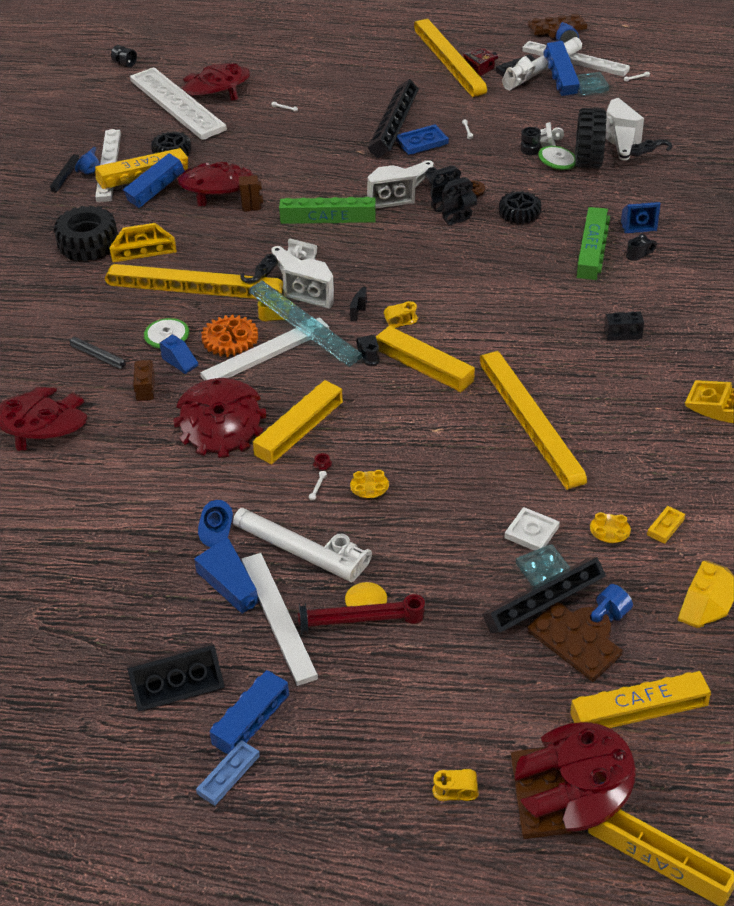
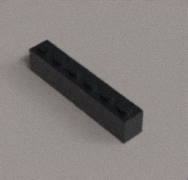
(543, 595)

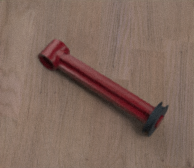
(410, 609)

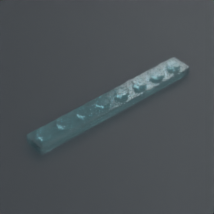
(305, 323)

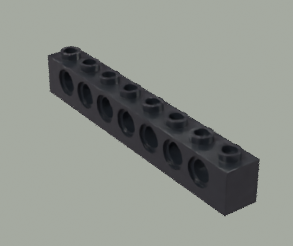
(393, 119)

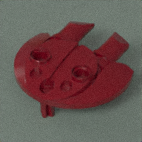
(215, 79)
(39, 416)
(585, 757)

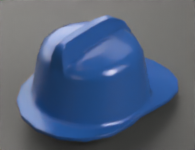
(87, 162)
(215, 522)

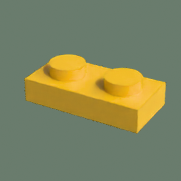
(666, 524)

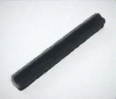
(64, 173)
(97, 352)

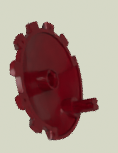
(212, 179)
(223, 431)

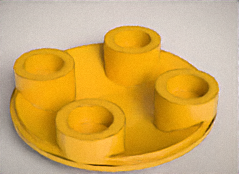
(369, 484)
(610, 527)
(365, 594)

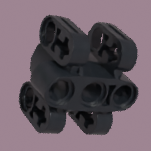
(454, 194)

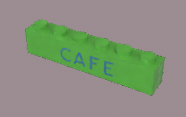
(327, 210)
(593, 243)

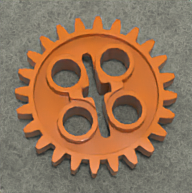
(218, 340)

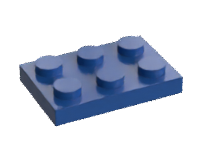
(422, 139)

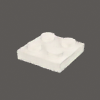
(531, 529)

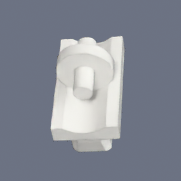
(549, 136)
(302, 249)

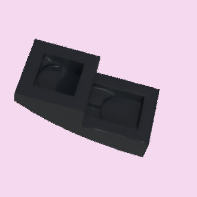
(358, 303)

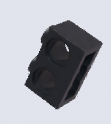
(624, 326)

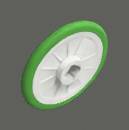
(557, 157)
(164, 328)

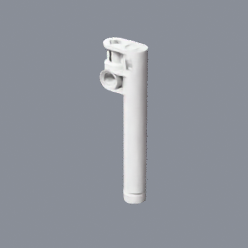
(526, 69)
(337, 556)

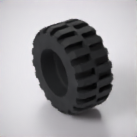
(590, 138)
(85, 233)

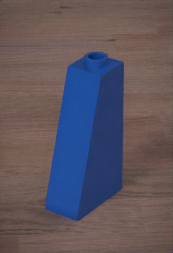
(227, 575)

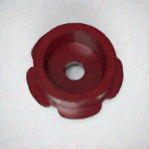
(322, 461)

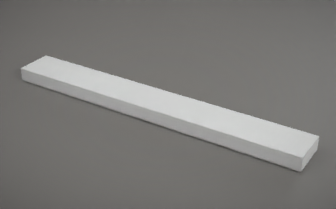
(583, 60)
(257, 354)
(280, 620)

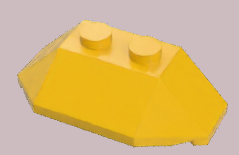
(141, 242)
(708, 595)

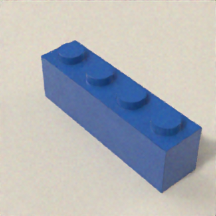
(562, 68)
(153, 180)
(249, 712)

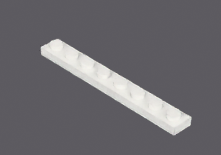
(109, 155)

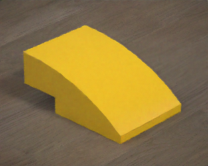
(712, 400)

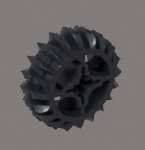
(171, 141)
(520, 207)

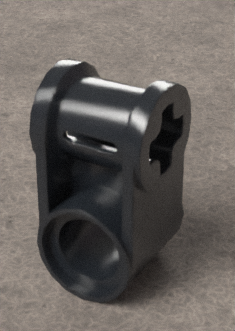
(640, 247)
(369, 348)

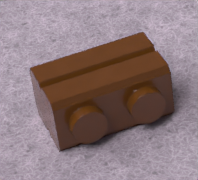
(249, 192)
(144, 380)

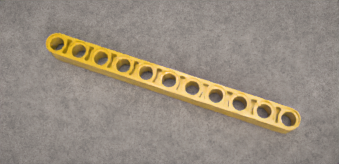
(450, 58)
(184, 281)
(533, 421)

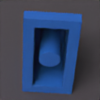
(177, 354)

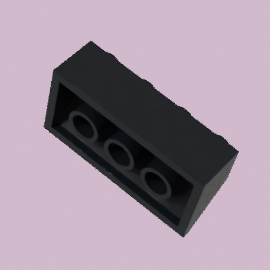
(175, 676)

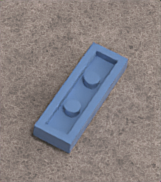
(227, 772)

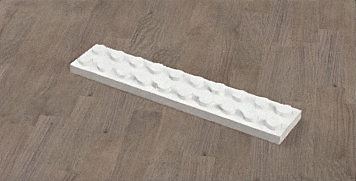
(178, 103)

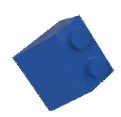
(640, 217)

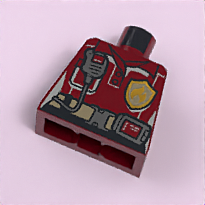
(481, 60)

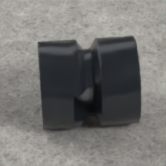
(123, 55)
(530, 140)

